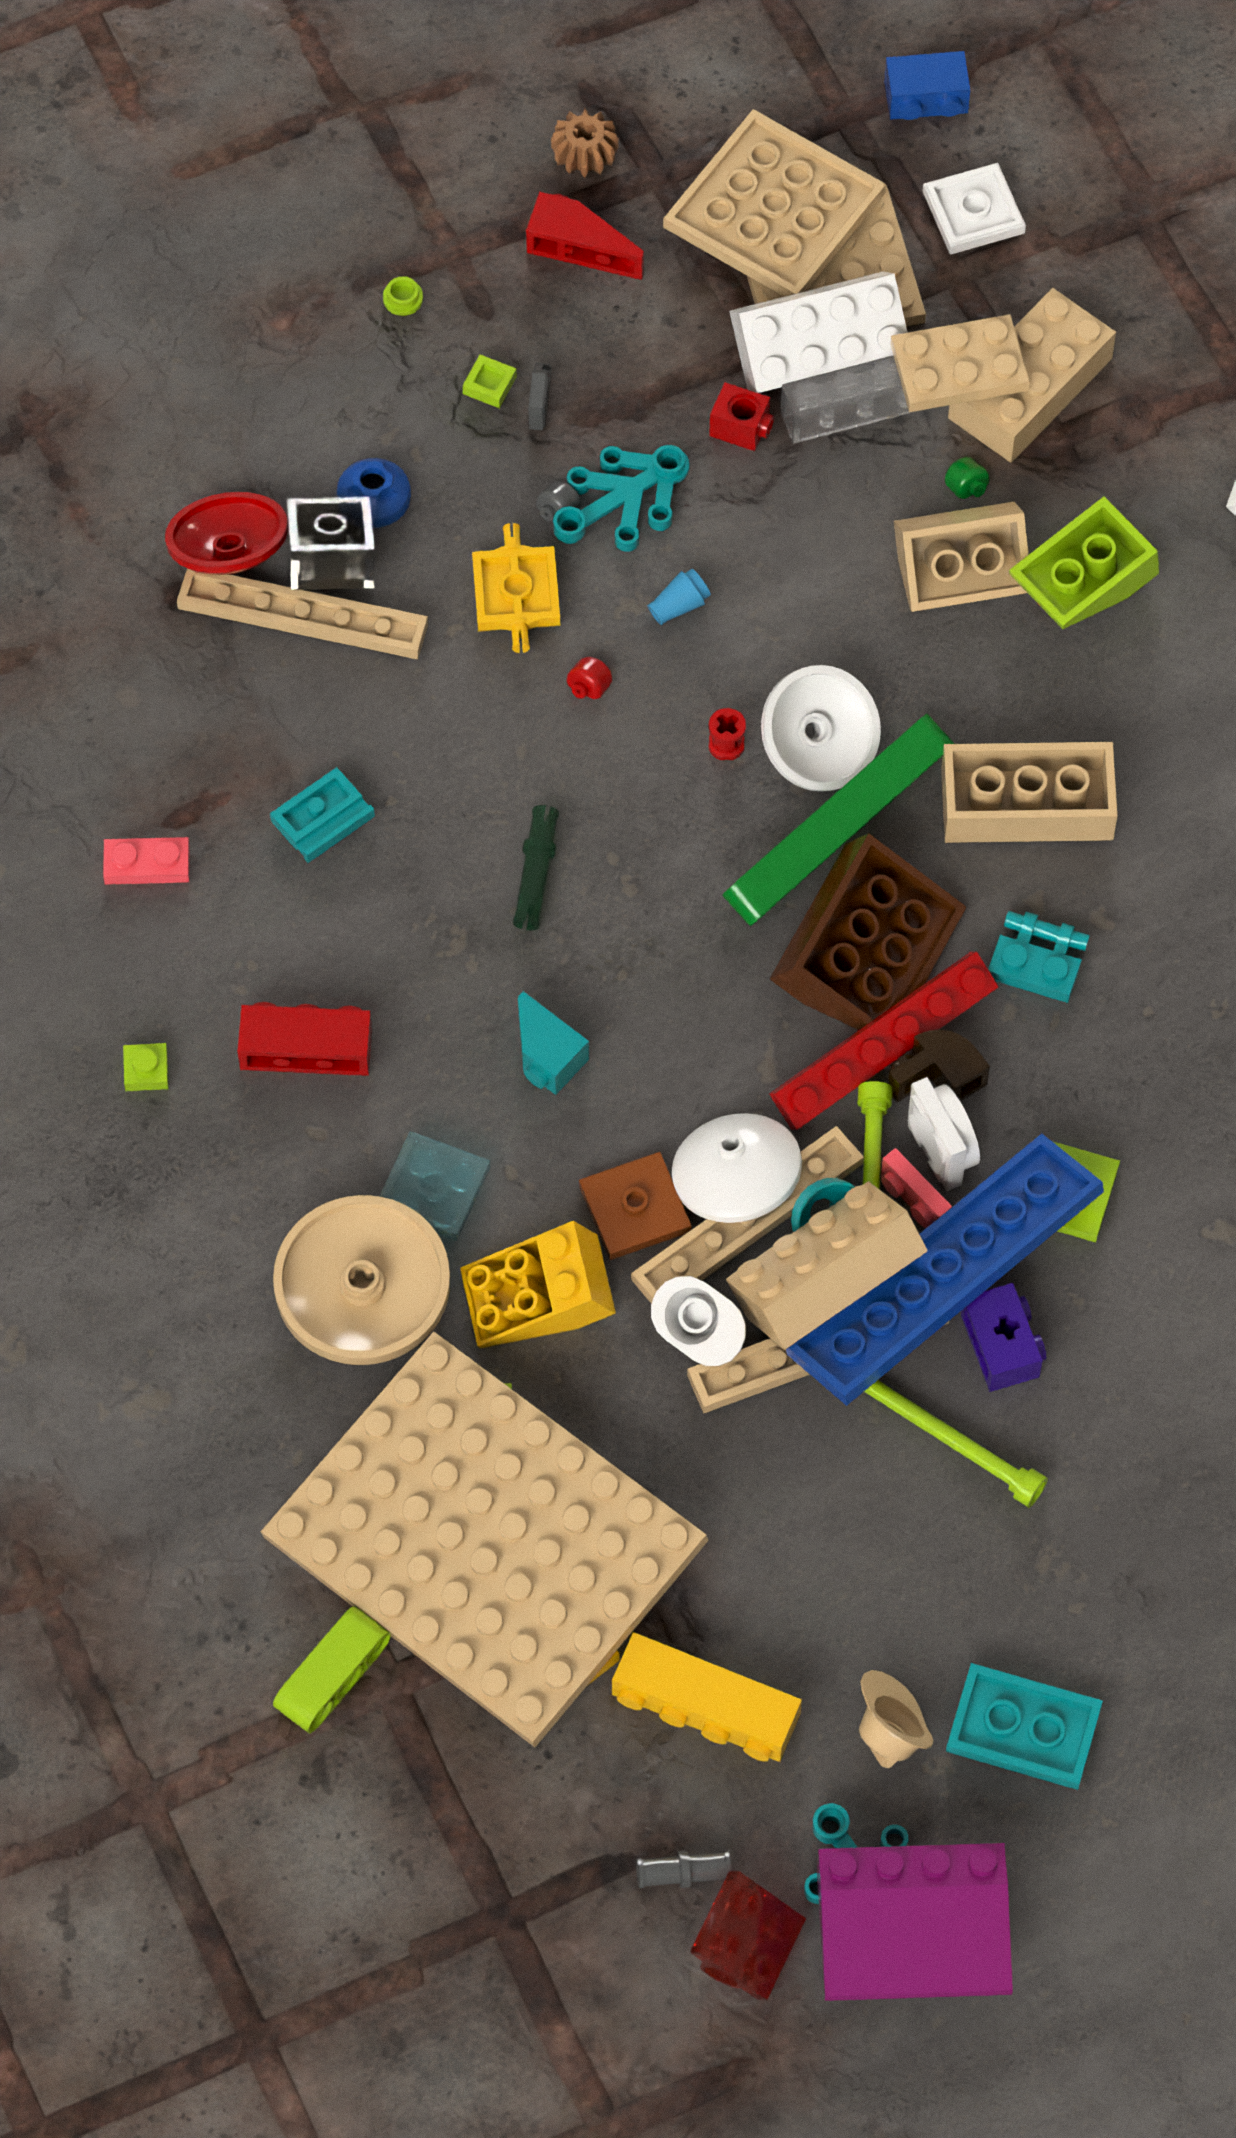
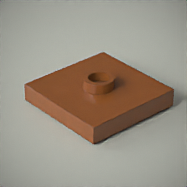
(635, 1205)

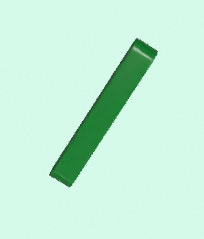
(837, 820)

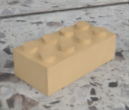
(1061, 355)
(1029, 792)
(826, 1264)

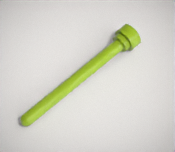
(874, 1100)
(1023, 1483)

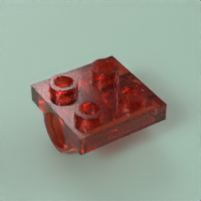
(747, 1936)

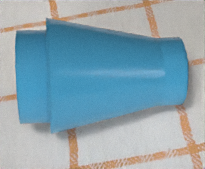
(681, 595)

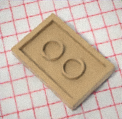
(959, 363)

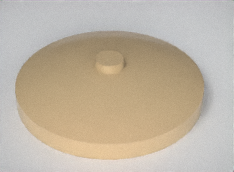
(361, 1280)

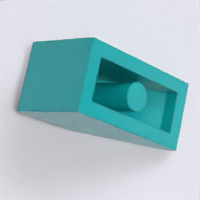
(548, 1046)

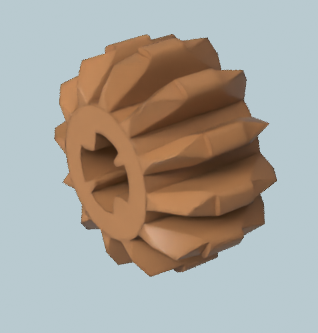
(584, 143)

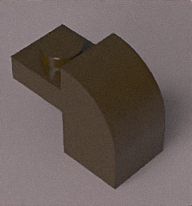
(944, 1060)

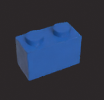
(927, 85)

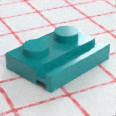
(322, 815)

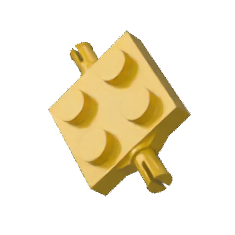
(516, 588)

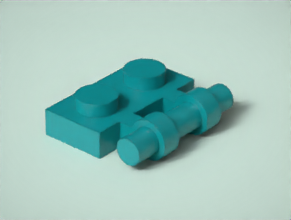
(1034, 967)

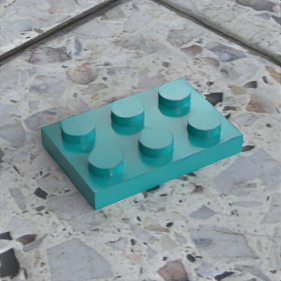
(1024, 1726)

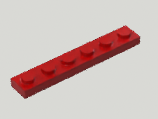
(883, 1040)

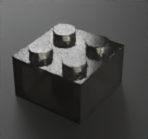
(330, 543)

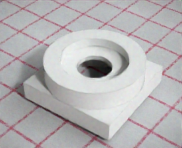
(942, 1131)

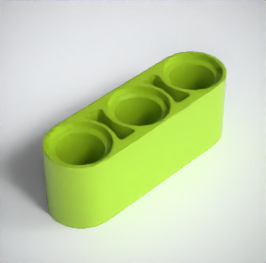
(331, 1669)

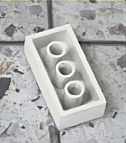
(818, 330)

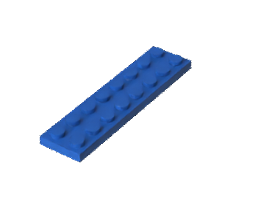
(965, 1256)

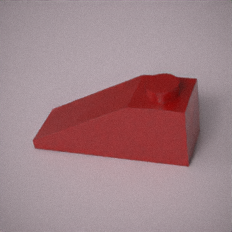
(576, 235)

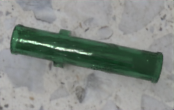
(538, 851)

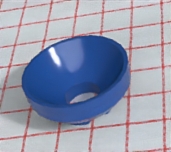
(386, 502)

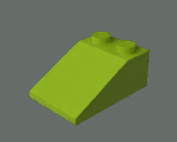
(1088, 565)

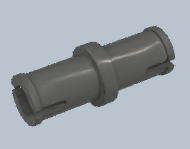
(683, 1869)

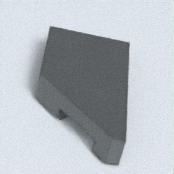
(539, 396)

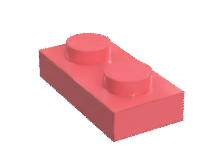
(146, 860)
(906, 1181)

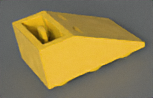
(538, 1287)

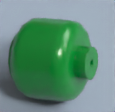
(967, 478)

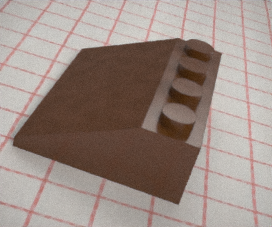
(867, 935)

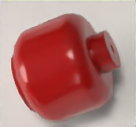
(589, 678)

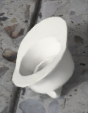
(698, 1320)

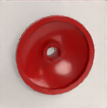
(226, 533)

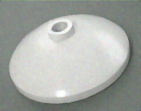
(843, 725)
(741, 1181)

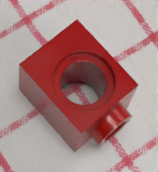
(736, 403)

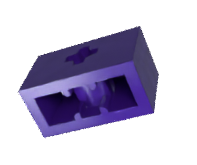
(1000, 1359)

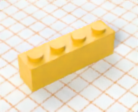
(705, 1698)

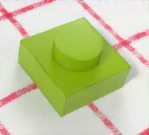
(489, 381)
(145, 1067)

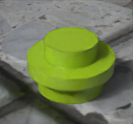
(402, 296)

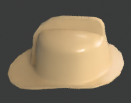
(892, 1719)

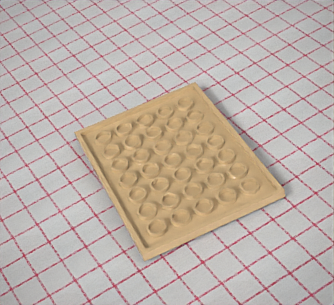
(485, 1538)

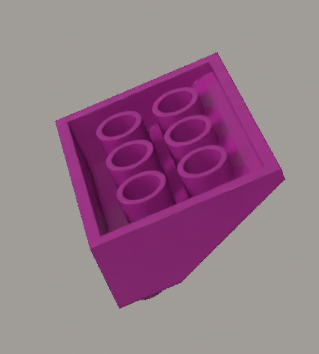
(914, 1921)

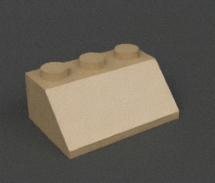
(961, 555)

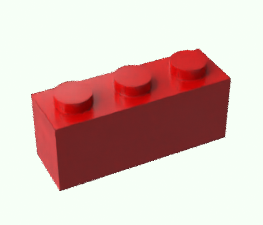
(305, 1039)

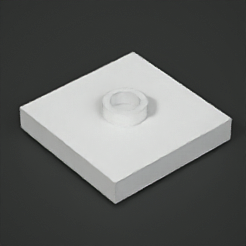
(974, 208)

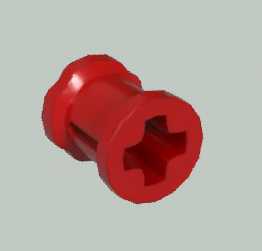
(726, 734)

